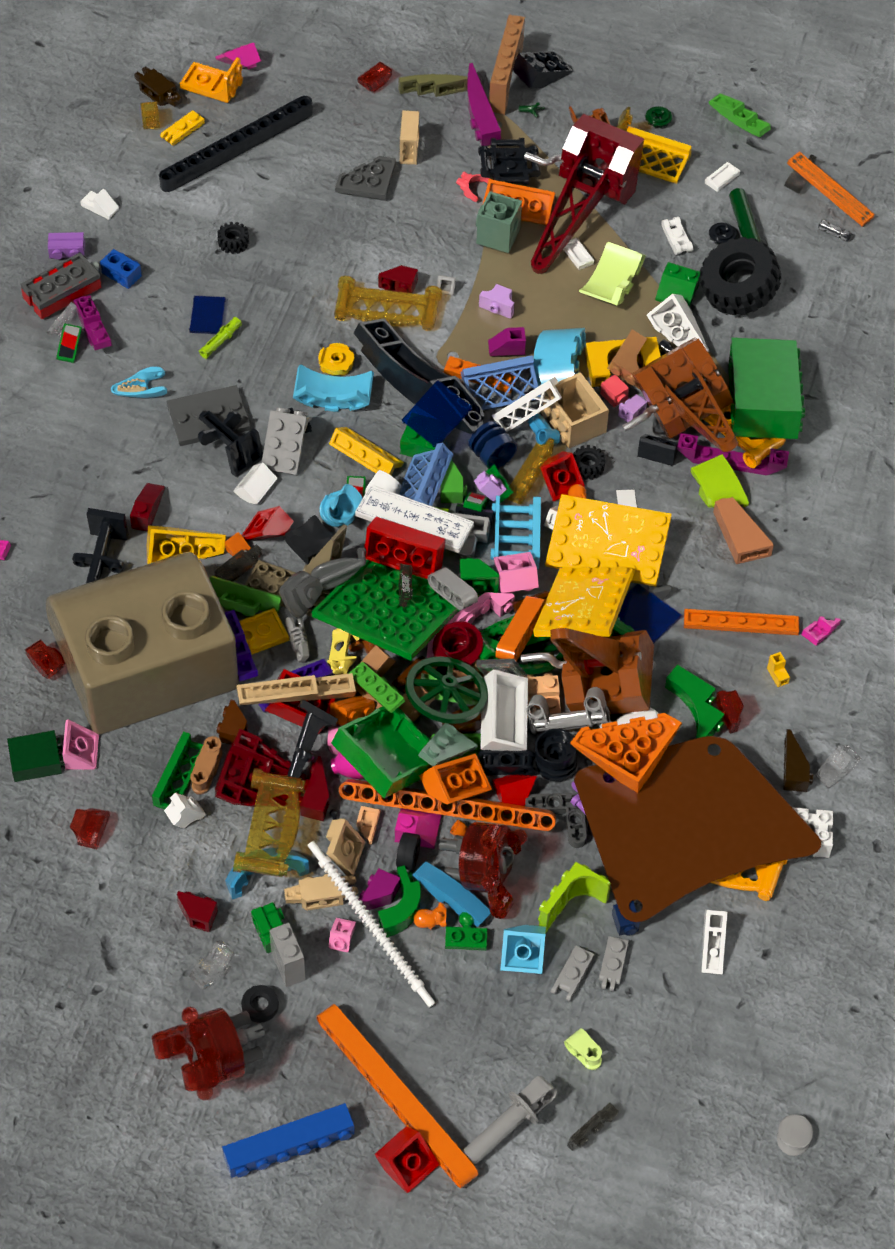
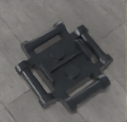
(508, 163)

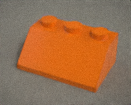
(456, 780)

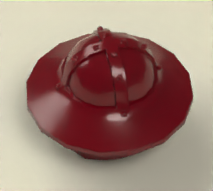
(459, 642)

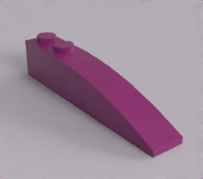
(480, 111)

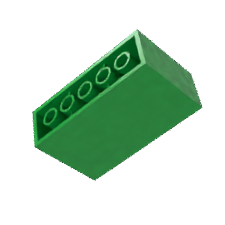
(765, 388)

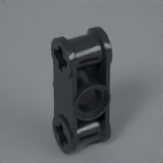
(516, 758)

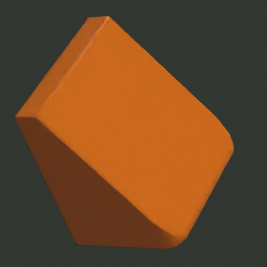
(235, 544)

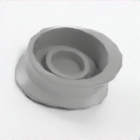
(794, 1135)

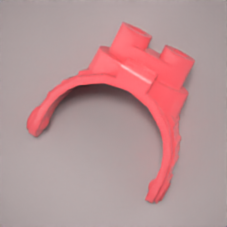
(464, 184)

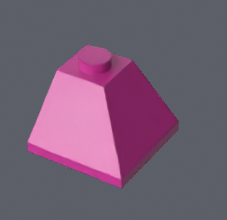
(247, 54)
(418, 823)

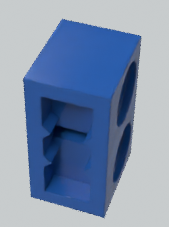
(121, 268)

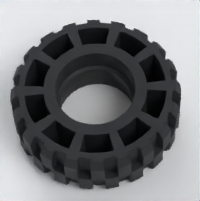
(734, 257)

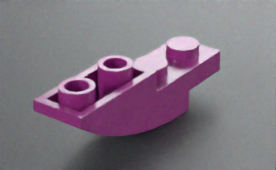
(92, 323)

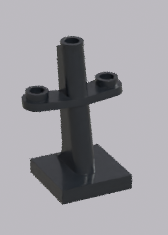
(241, 451)
(105, 526)
(313, 722)

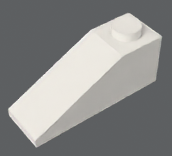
(713, 941)

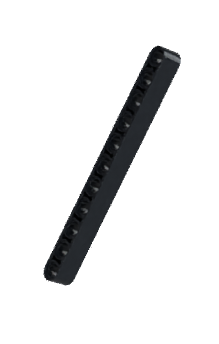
(235, 144)

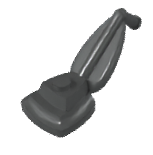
(303, 589)

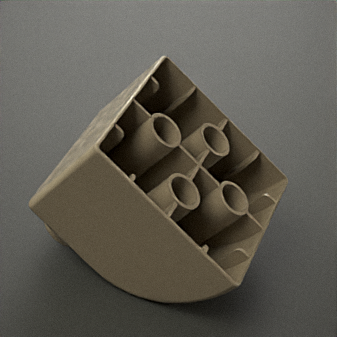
(144, 641)

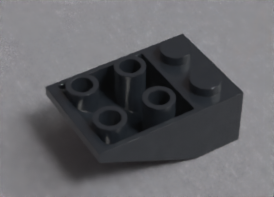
(540, 68)

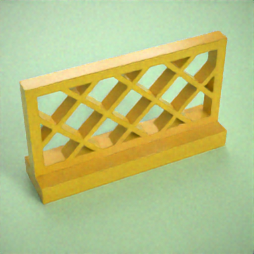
(661, 144)

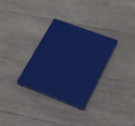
(436, 413)
(647, 612)

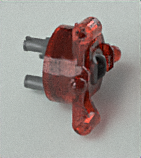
(486, 861)

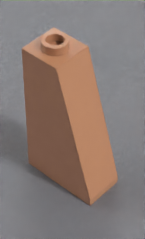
(741, 533)

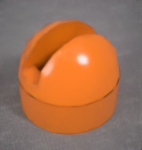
(458, 828)

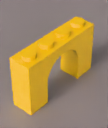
(601, 353)

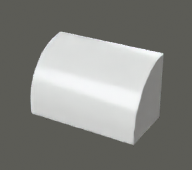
(255, 483)

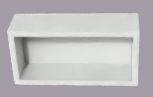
(505, 712)

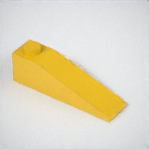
(169, 541)

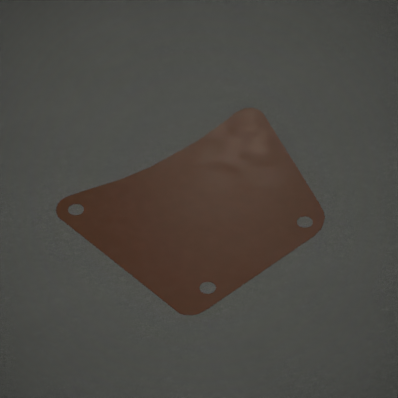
(688, 824)

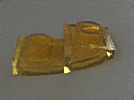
(625, 119)

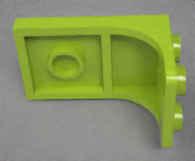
(574, 883)

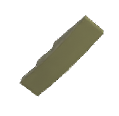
(433, 83)

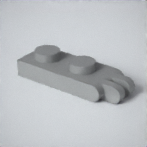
(613, 962)

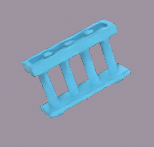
(533, 524)

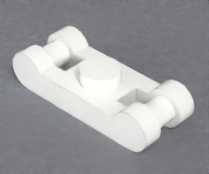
(676, 236)

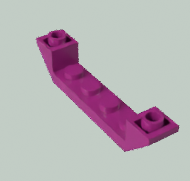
(698, 454)

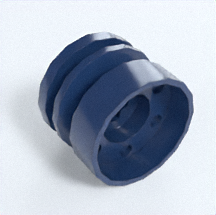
(493, 445)

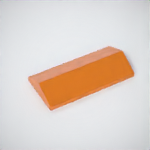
(536, 203)

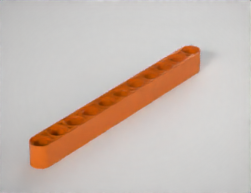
(456, 811)
(397, 1095)

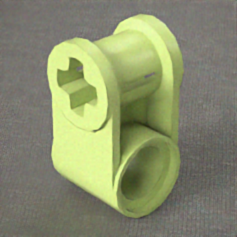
(582, 1047)

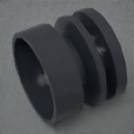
(555, 755)

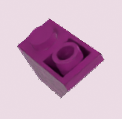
(508, 342)
(381, 890)

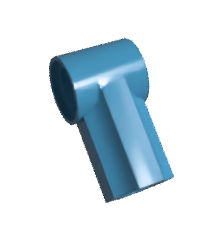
(543, 430)

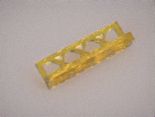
(530, 471)

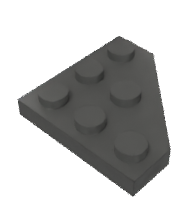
(368, 179)

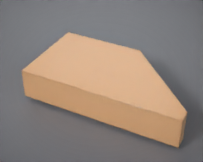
(368, 822)

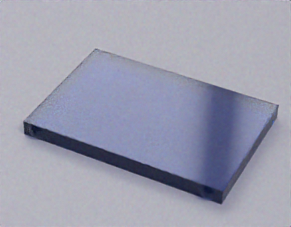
(207, 314)

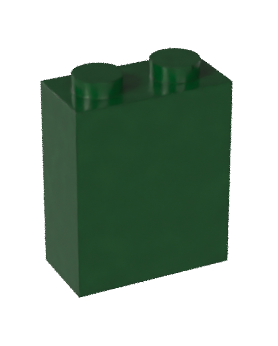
(35, 755)

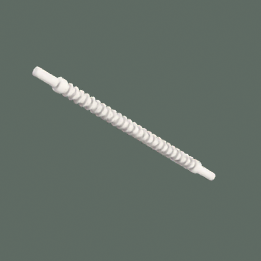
(417, 985)

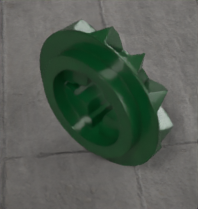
(658, 112)

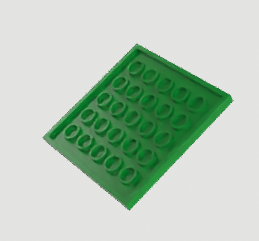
(371, 610)

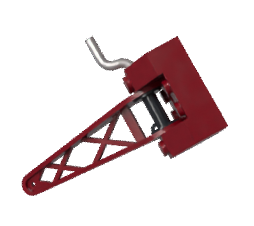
(613, 177)

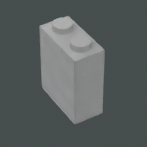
(287, 954)

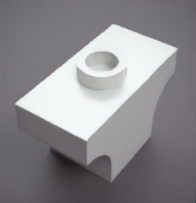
(184, 810)

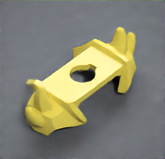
(338, 659)

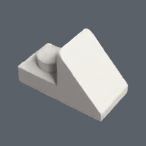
(100, 204)

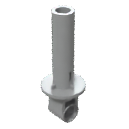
(523, 1106)

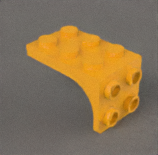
(212, 81)

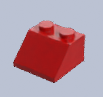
(407, 1158)

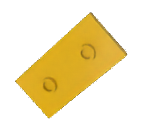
(264, 631)

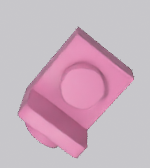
(341, 934)

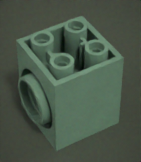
(498, 222)

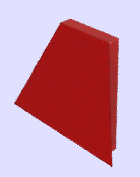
(513, 789)

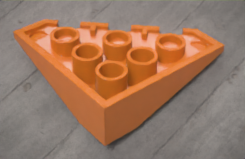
(629, 749)

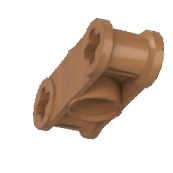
(206, 765)

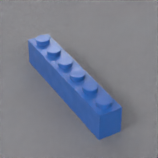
(288, 1140)

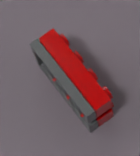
(61, 285)

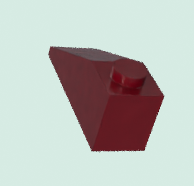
(146, 506)

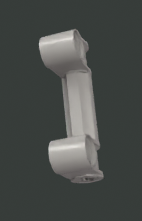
(594, 713)

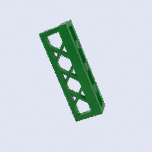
(173, 768)

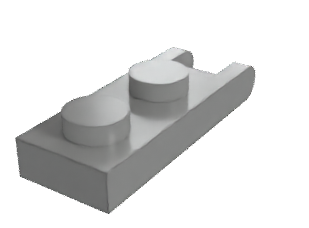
(573, 971)

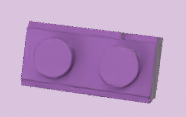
(65, 244)

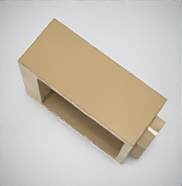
(409, 137)

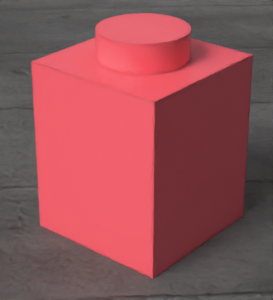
(614, 390)

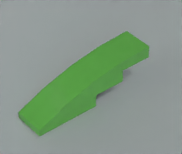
(737, 114)

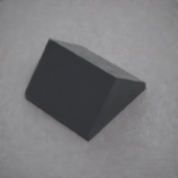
(657, 449)

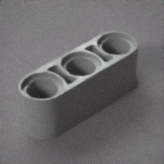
(452, 588)

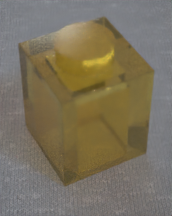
(150, 115)

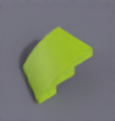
(718, 482)

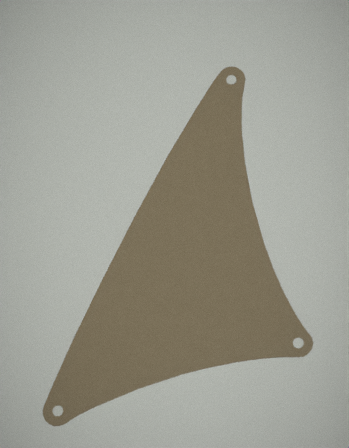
(553, 297)

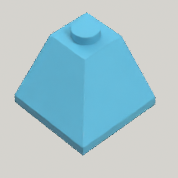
(523, 949)

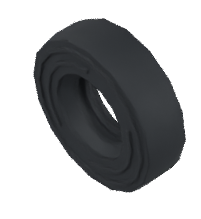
(260, 991)

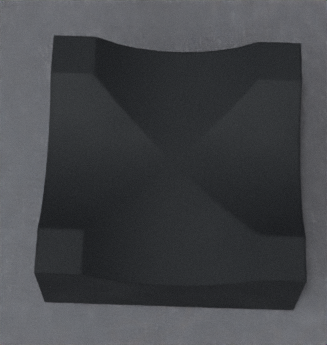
(308, 539)

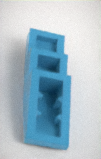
(452, 892)

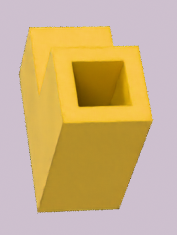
(777, 669)

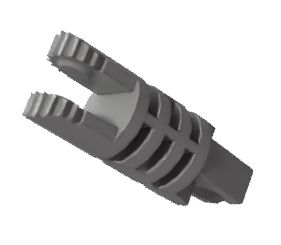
(298, 638)

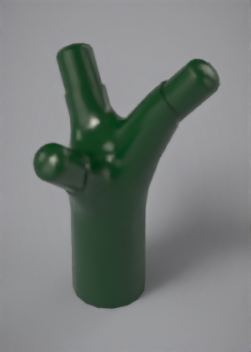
(531, 109)

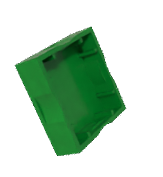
(384, 749)

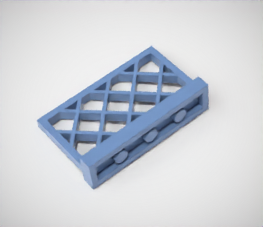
(499, 368)
(433, 474)

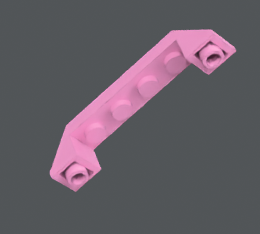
(498, 602)

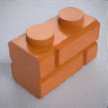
(351, 709)

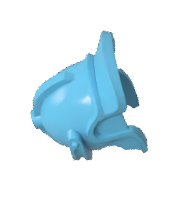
(340, 506)

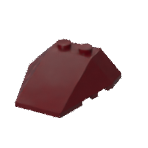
(236, 774)

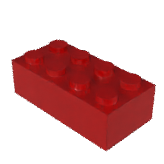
(396, 544)

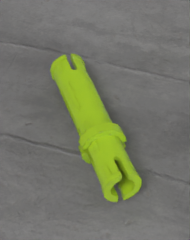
(225, 333)

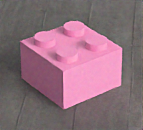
(516, 572)

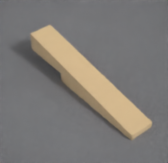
(297, 689)

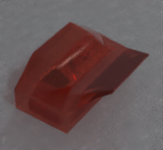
(375, 77)
(45, 659)
(732, 707)
(89, 826)

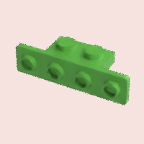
(244, 598)
(377, 687)

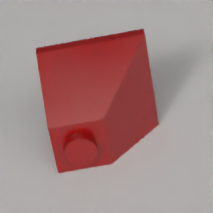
(560, 474)
(268, 524)

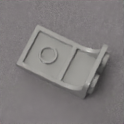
(285, 440)

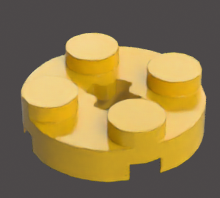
(339, 367)

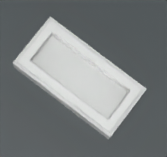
(722, 176)
(578, 254)

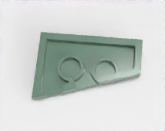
(446, 745)

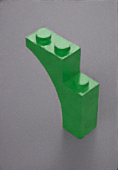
(699, 699)

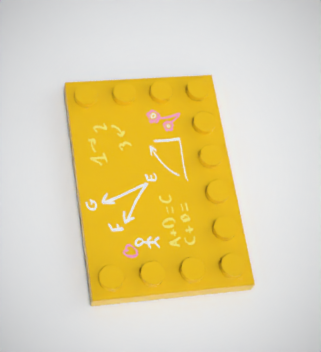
(608, 536)
(585, 600)

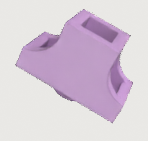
(497, 301)

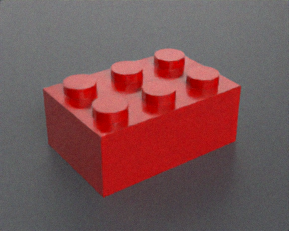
(290, 711)

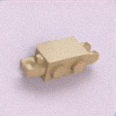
(317, 892)

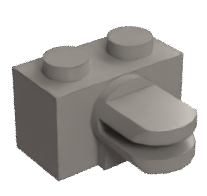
(479, 533)

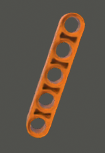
(520, 629)

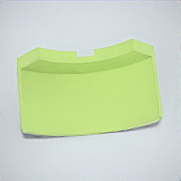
(614, 274)

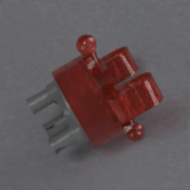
(211, 1048)

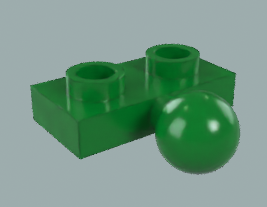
(466, 937)

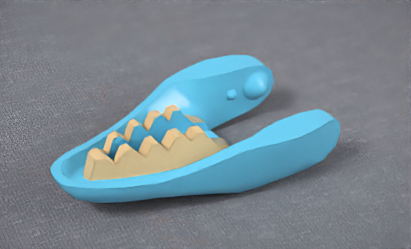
(137, 384)

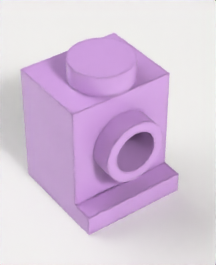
(632, 408)
(490, 485)

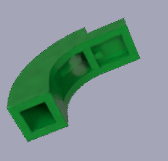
(401, 916)

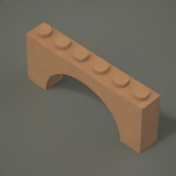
(510, 47)

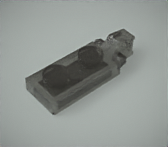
(796, 181)
(238, 564)
(405, 584)
(593, 1125)

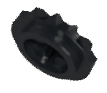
(723, 228)

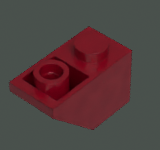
(399, 279)
(197, 910)

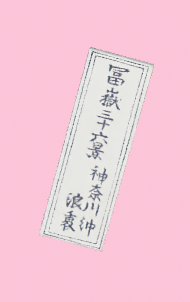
(415, 515)

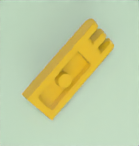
(182, 128)

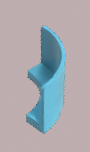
(557, 353)
(332, 391)

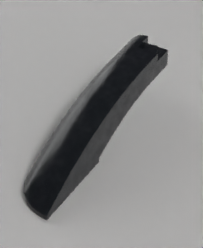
(409, 371)

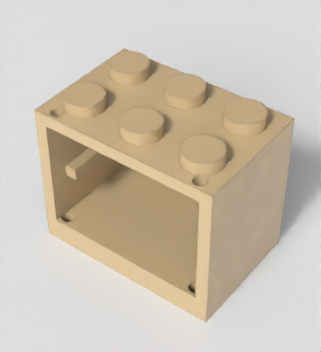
(578, 413)

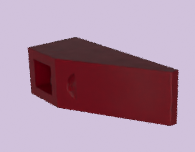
(316, 796)

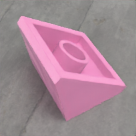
(79, 747)

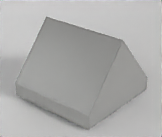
(446, 284)

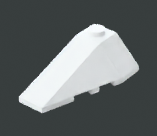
(676, 321)

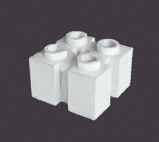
(821, 824)

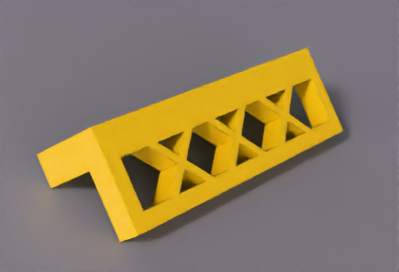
(364, 451)

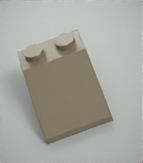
(330, 551)

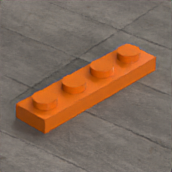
(455, 366)

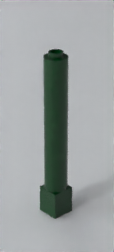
(743, 214)

